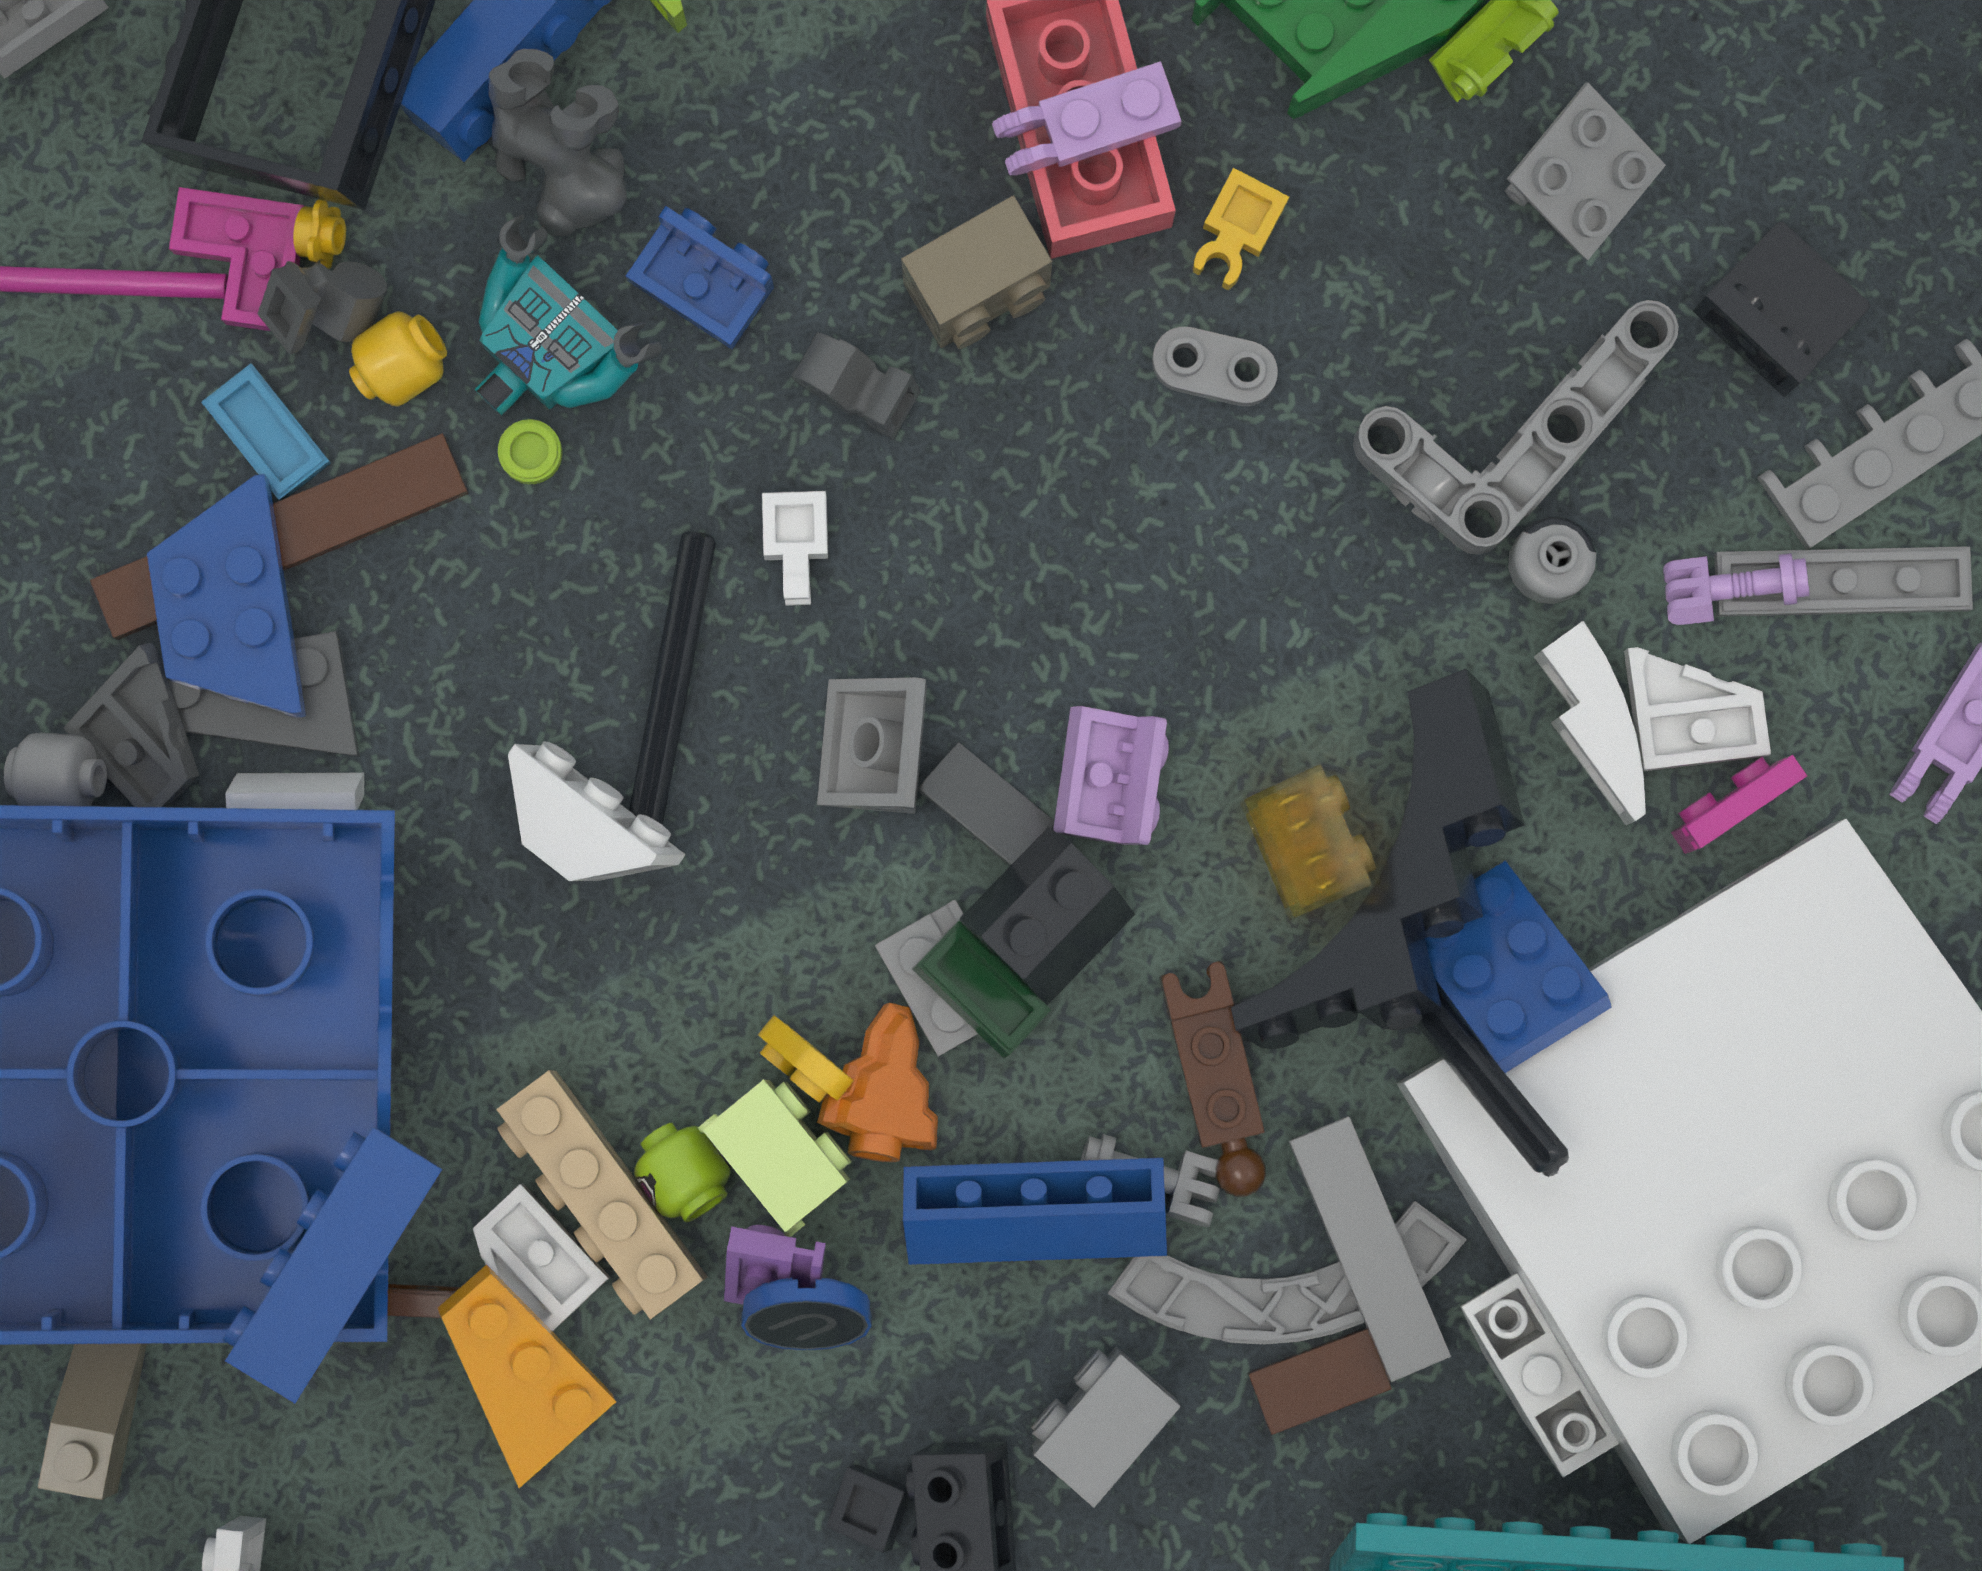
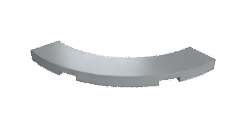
(1271, 1308)

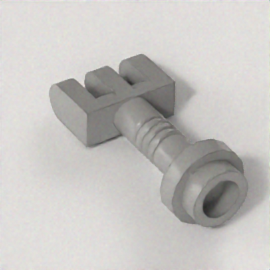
(1178, 1183)

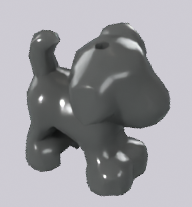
(578, 184)

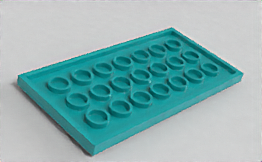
(1455, 1545)

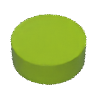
(530, 451)

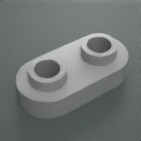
(1214, 371)

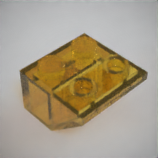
(1308, 841)

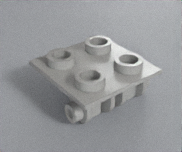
(1585, 171)

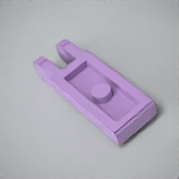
(1093, 119)
(1949, 742)

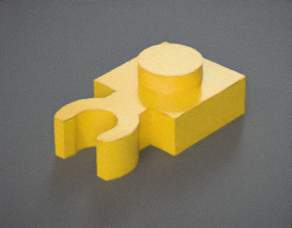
(1241, 220)

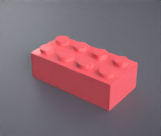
(1054, 50)

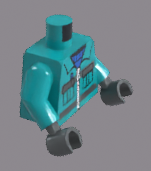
(549, 333)

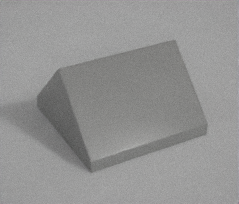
(872, 744)

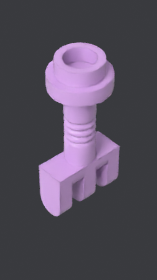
(1693, 590)

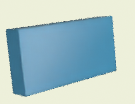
(266, 432)

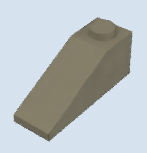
(92, 1420)

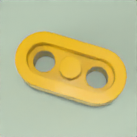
(814, 1070)

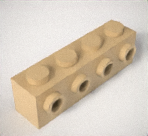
(601, 1193)

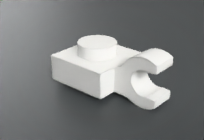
(795, 533)

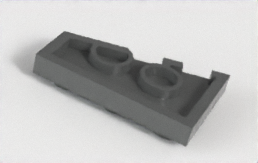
(326, 698)

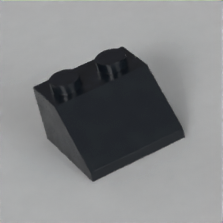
(1048, 915)

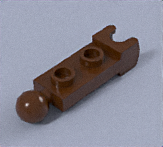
(1217, 1078)

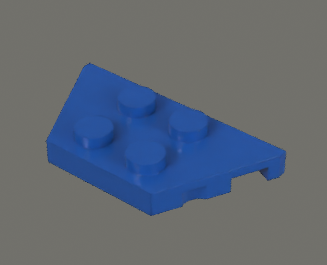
(227, 603)

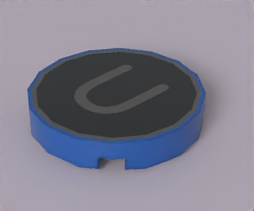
(806, 1317)

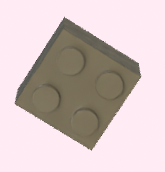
(978, 274)

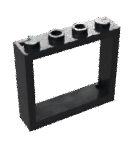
(361, 125)

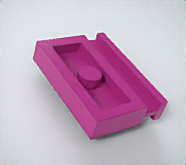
(1755, 786)

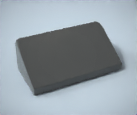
(985, 804)

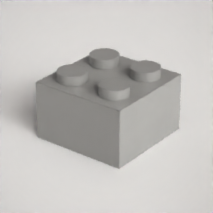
(1102, 1425)

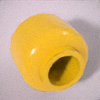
(397, 358)

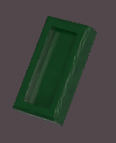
(981, 989)

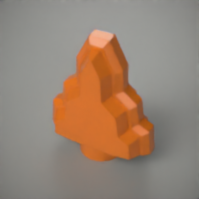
(888, 1095)

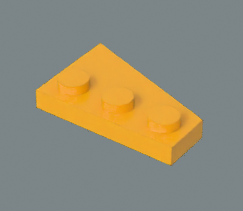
(522, 1373)

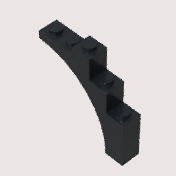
(1426, 889)

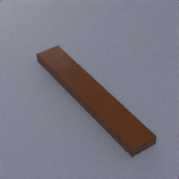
(314, 522)

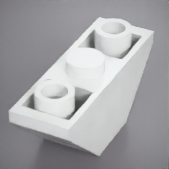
(580, 821)
(1538, 1375)

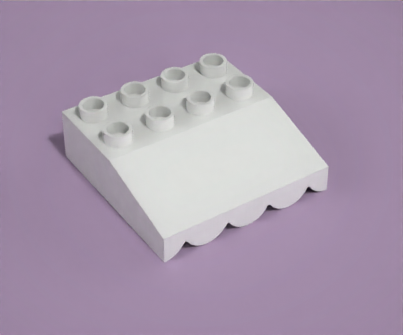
(1757, 1181)

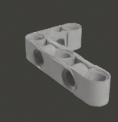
(1532, 458)

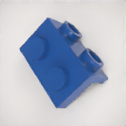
(702, 276)

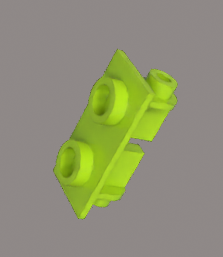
(1483, 44)

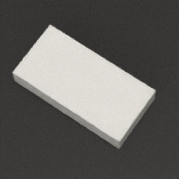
(296, 791)

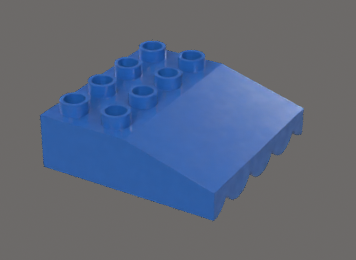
(182, 1057)

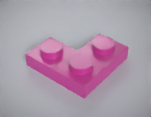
(237, 230)

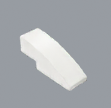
(1599, 720)

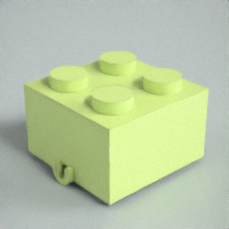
(778, 1152)

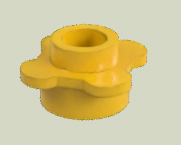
(319, 233)

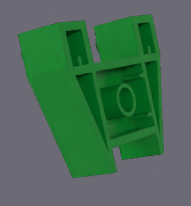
(1345, 42)

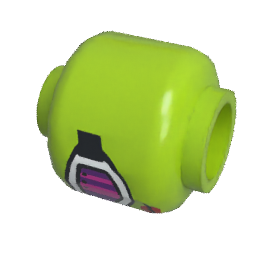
(682, 1172)

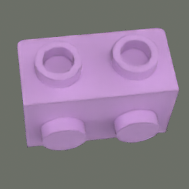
(1111, 776)

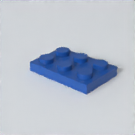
(1514, 974)

